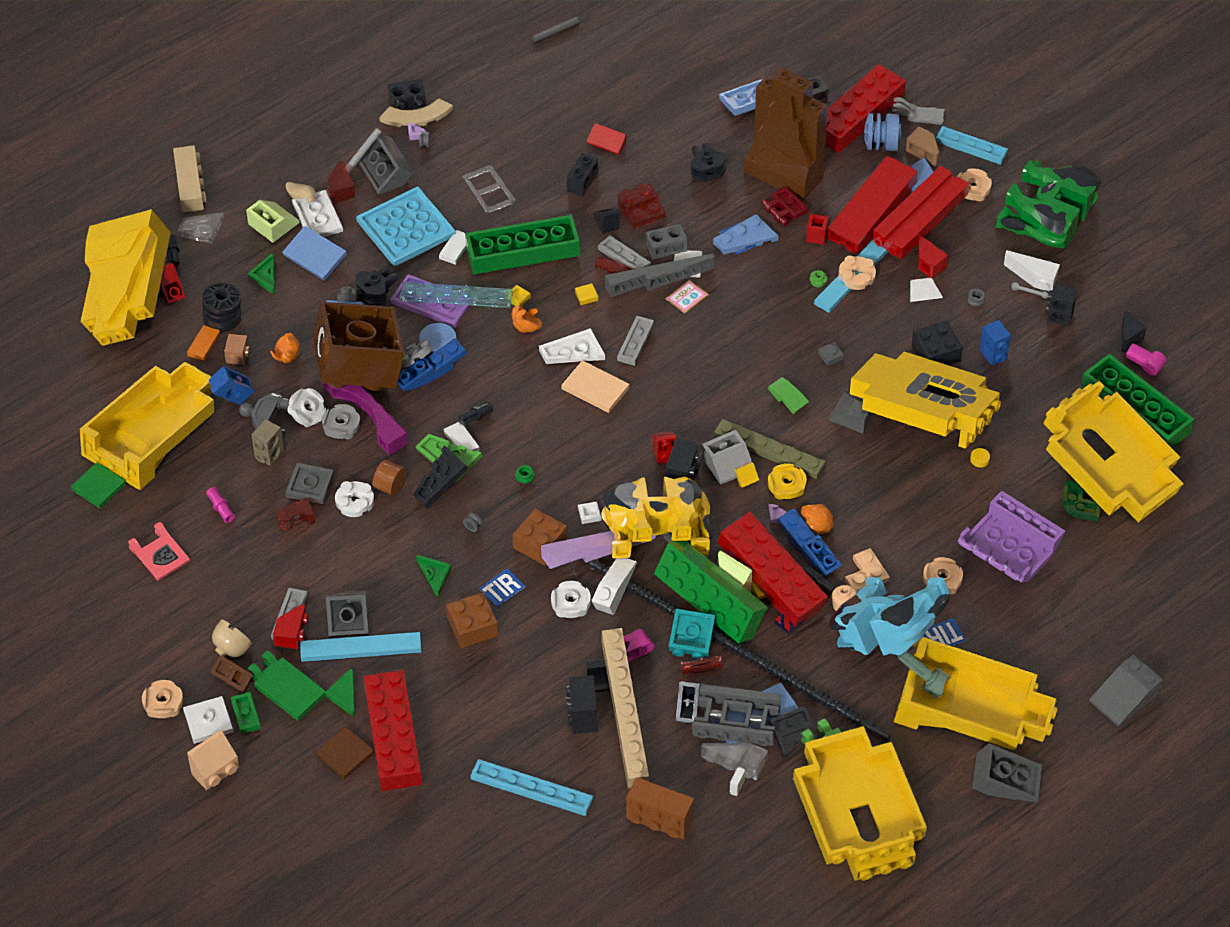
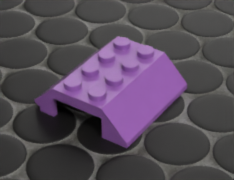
(1013, 538)

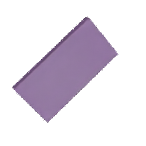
(444, 313)

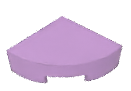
(414, 131)
(775, 512)

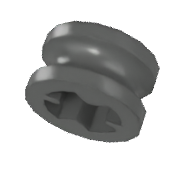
(424, 139)
(974, 301)
(472, 522)

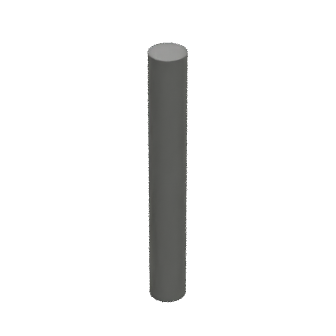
(555, 29)

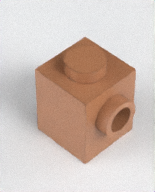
(236, 349)

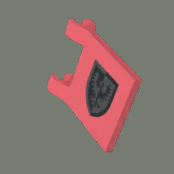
(161, 555)

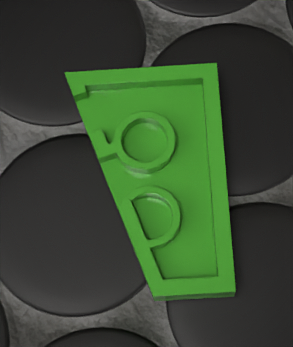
(431, 449)

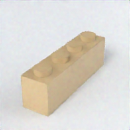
(188, 178)

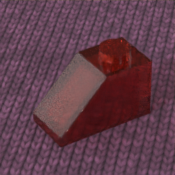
(340, 184)

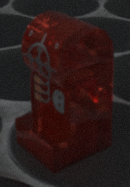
(295, 514)

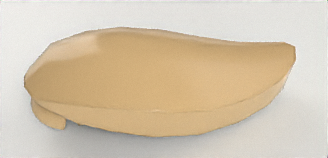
(300, 191)

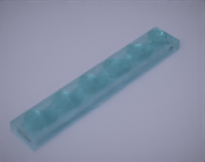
(456, 294)

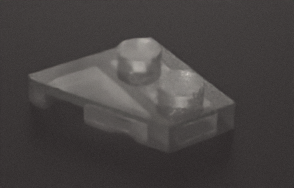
(201, 227)

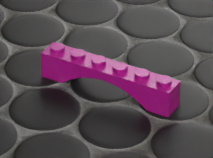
(389, 434)

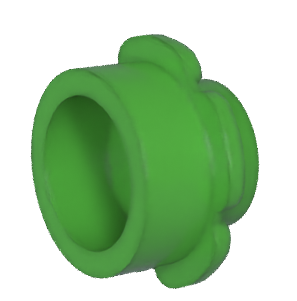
(818, 278)

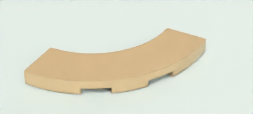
(420, 116)

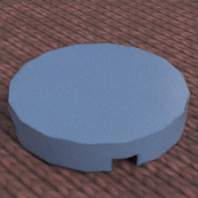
(437, 335)

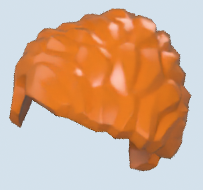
(525, 321)
(286, 349)
(818, 518)

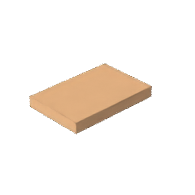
(595, 386)

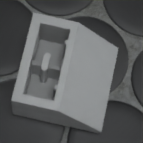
(725, 455)

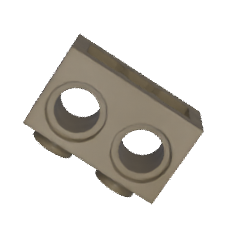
(267, 442)

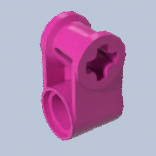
(637, 644)

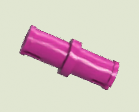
(220, 504)

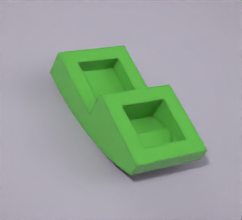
(789, 394)

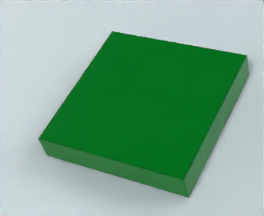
(98, 485)

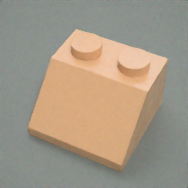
(213, 760)

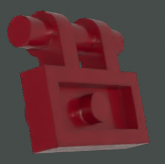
(788, 202)

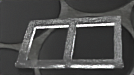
(500, 184)

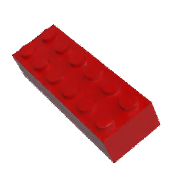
(849, 113)
(772, 569)
(392, 730)

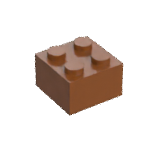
(536, 531)
(472, 620)

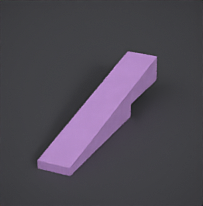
(584, 547)

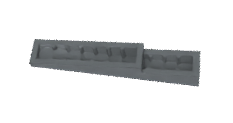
(657, 275)

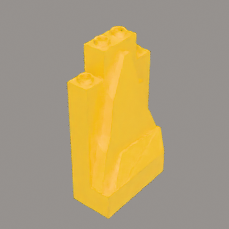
(126, 274)
(147, 422)
(979, 698)

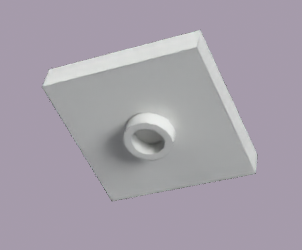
(207, 719)

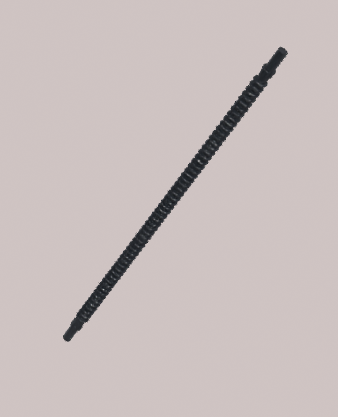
(869, 726)

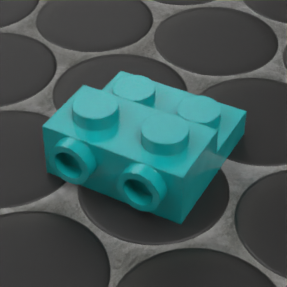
(691, 633)

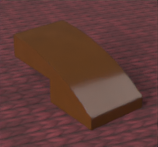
(231, 673)

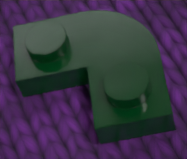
(1076, 506)

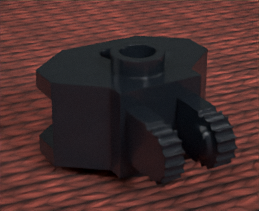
(707, 162)
(374, 285)

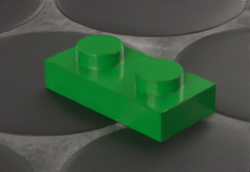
(245, 713)

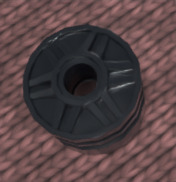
(221, 306)

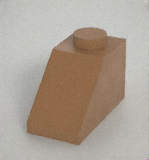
(923, 144)

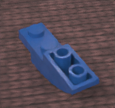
(431, 368)
(807, 544)

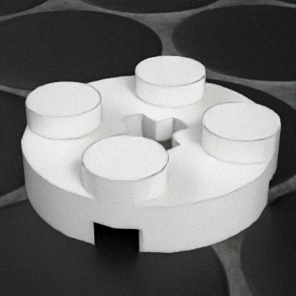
(298, 411)
(354, 489)
(570, 609)

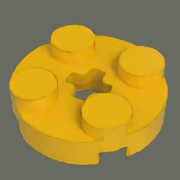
(783, 490)

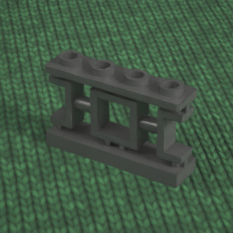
(740, 701)

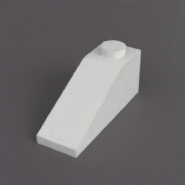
(1035, 271)
(613, 585)

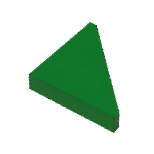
(264, 274)
(434, 571)
(343, 693)

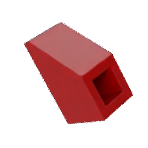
(817, 228)
(930, 258)
(170, 284)
(662, 446)
(289, 628)

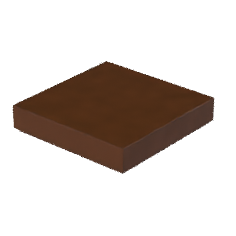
(344, 753)

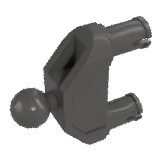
(265, 408)

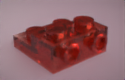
(641, 205)

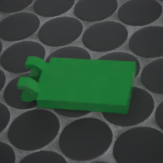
(286, 686)

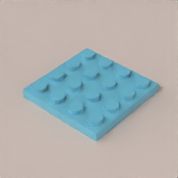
(405, 226)

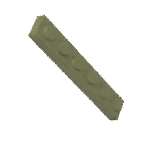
(773, 449)

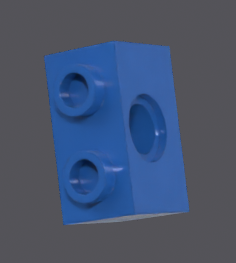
(995, 342)
(231, 385)

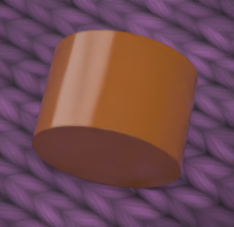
(389, 477)

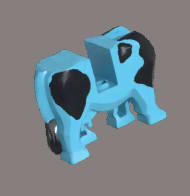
(888, 621)

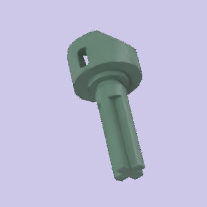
(934, 680)

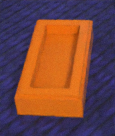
(203, 343)

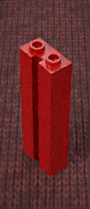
(872, 204)
(920, 212)

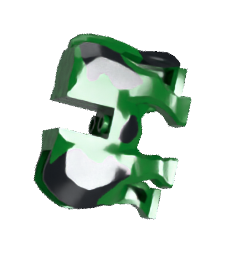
(1059, 202)

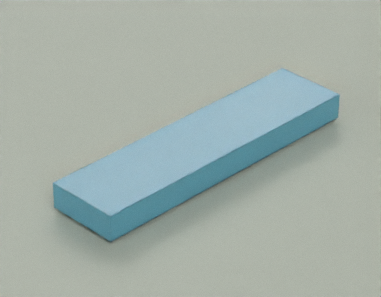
(971, 145)

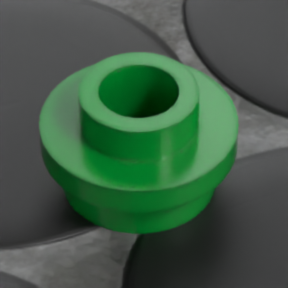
(524, 470)

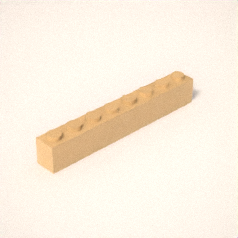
(624, 706)

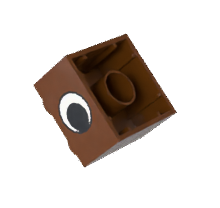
(358, 345)

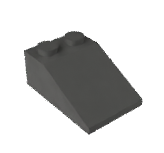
(1127, 690)
(1006, 774)

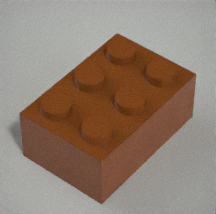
(660, 808)

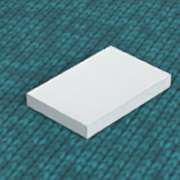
(318, 214)

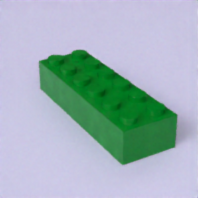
(522, 244)
(1158, 411)
(710, 590)

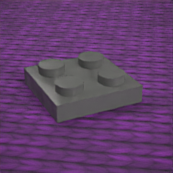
(309, 483)

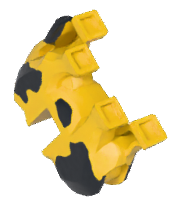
(636, 517)

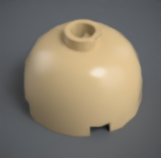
(229, 640)

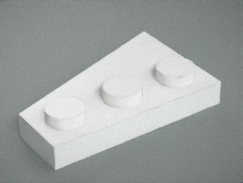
(572, 349)

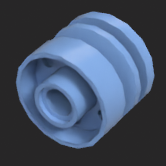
(883, 131)

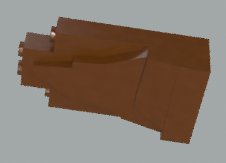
(788, 134)

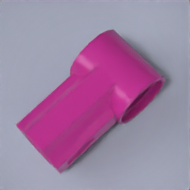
(1149, 361)

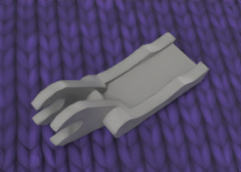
(918, 114)

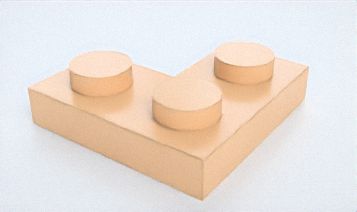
(869, 567)

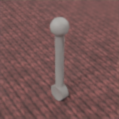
(1015, 286)

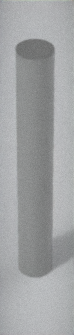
(363, 150)

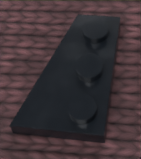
(443, 474)

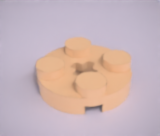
(982, 187)
(857, 263)
(949, 568)
(162, 709)

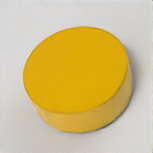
(980, 457)

